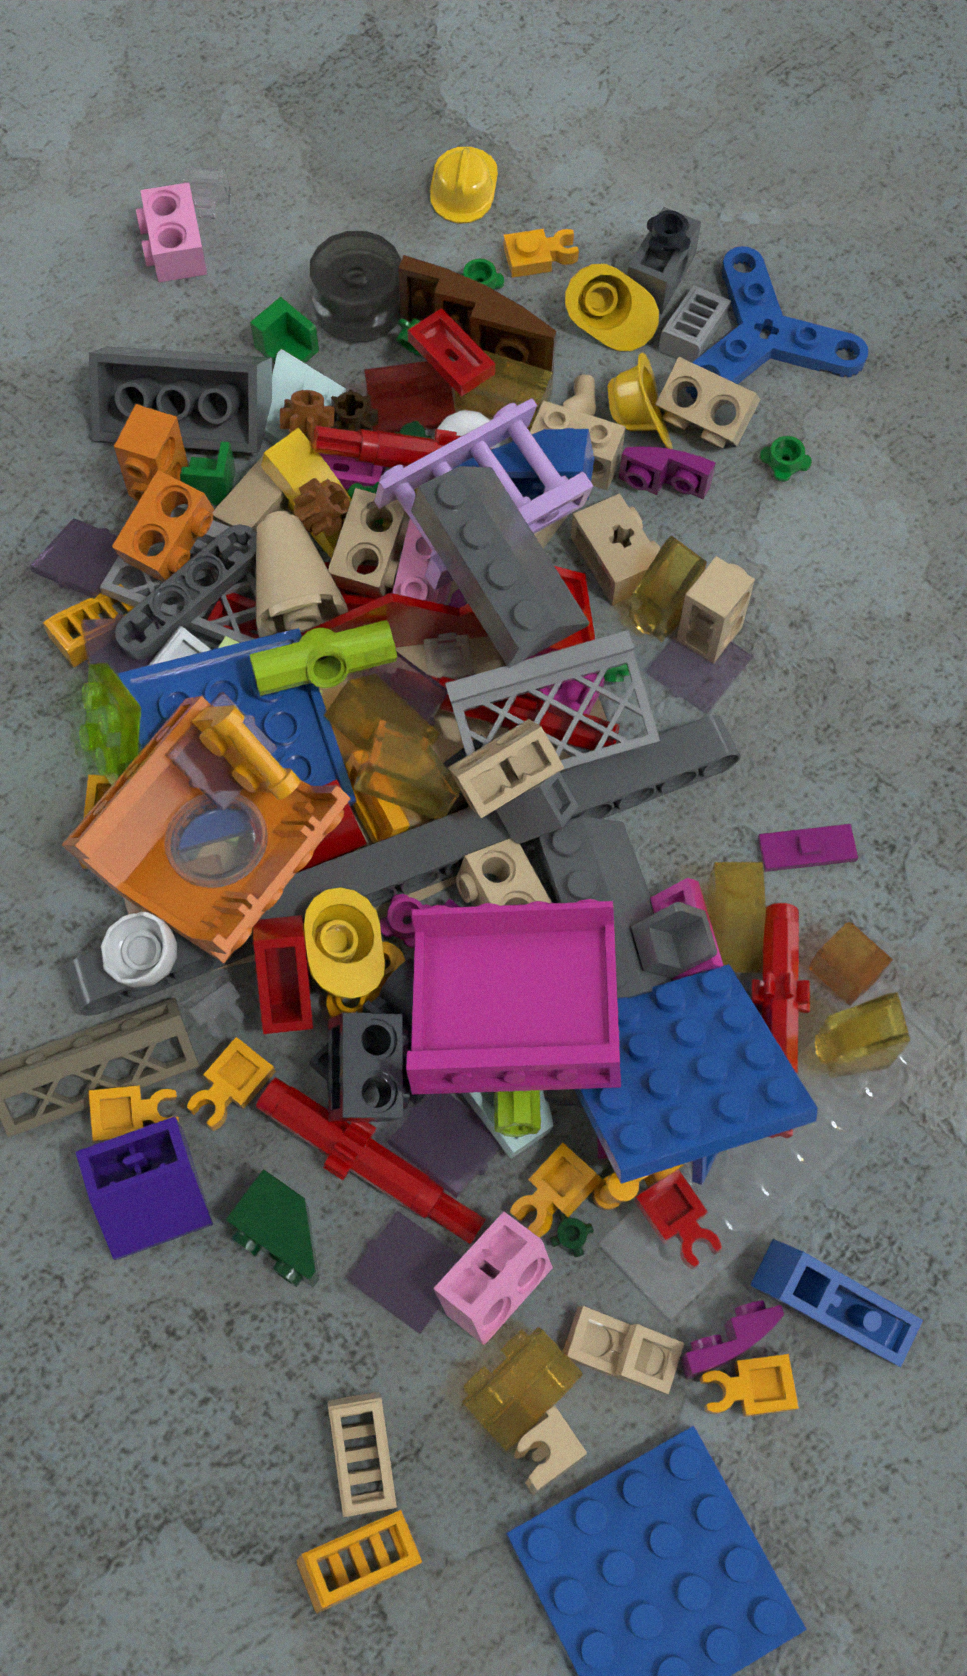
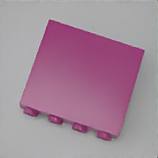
(514, 998)

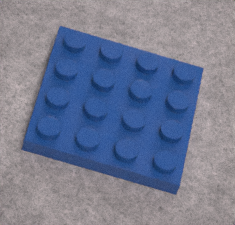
(287, 717)
(693, 1077)
(656, 1571)

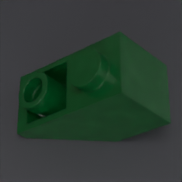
(279, 1224)

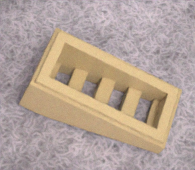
(369, 1501)

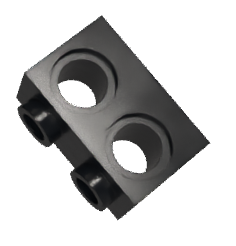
(352, 1065)

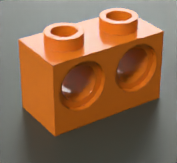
(149, 444)
(152, 524)

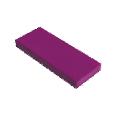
(807, 847)

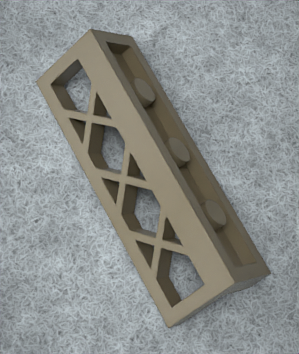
(91, 1048)

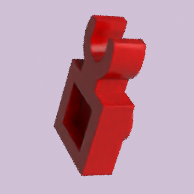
(674, 1211)

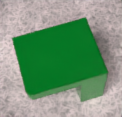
(286, 329)
(211, 475)

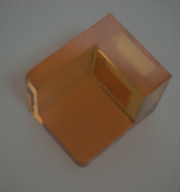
(850, 963)

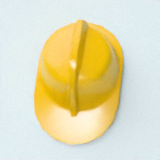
(463, 184)
(611, 307)
(633, 400)
(344, 943)

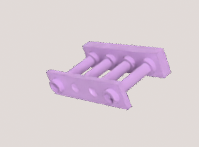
(559, 496)

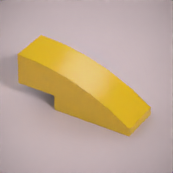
(293, 464)

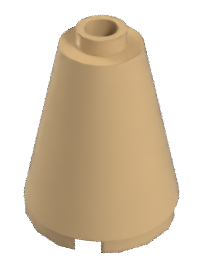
(291, 578)

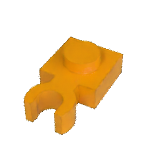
(533, 253)
(234, 1077)
(122, 1110)
(560, 1184)
(760, 1384)

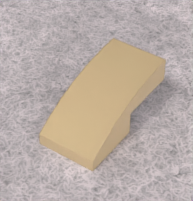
(623, 1350)

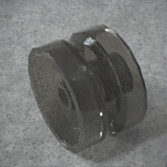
(356, 286)

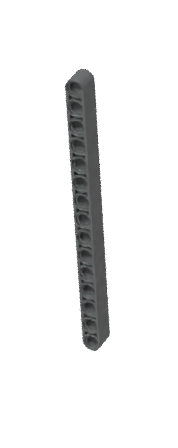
(438, 849)

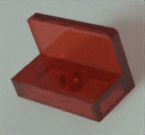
(407, 395)

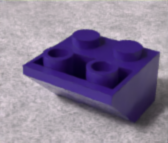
(144, 1188)

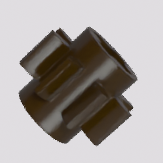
(354, 412)

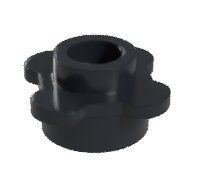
(668, 232)

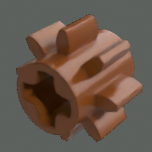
(305, 412)
(321, 506)

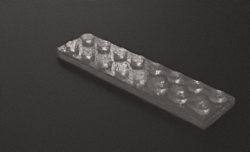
(764, 1177)

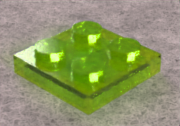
(110, 722)

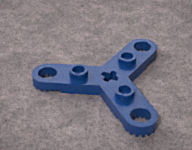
(789, 338)

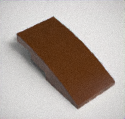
(481, 312)

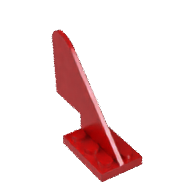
(419, 619)

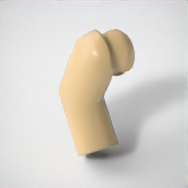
(584, 395)

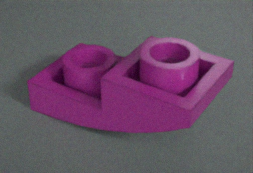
(653, 466)
(743, 1332)

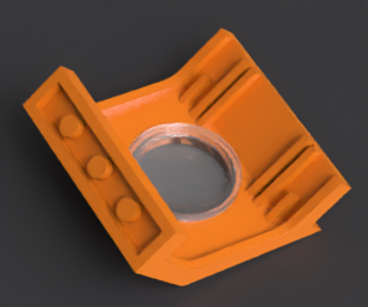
(189, 860)

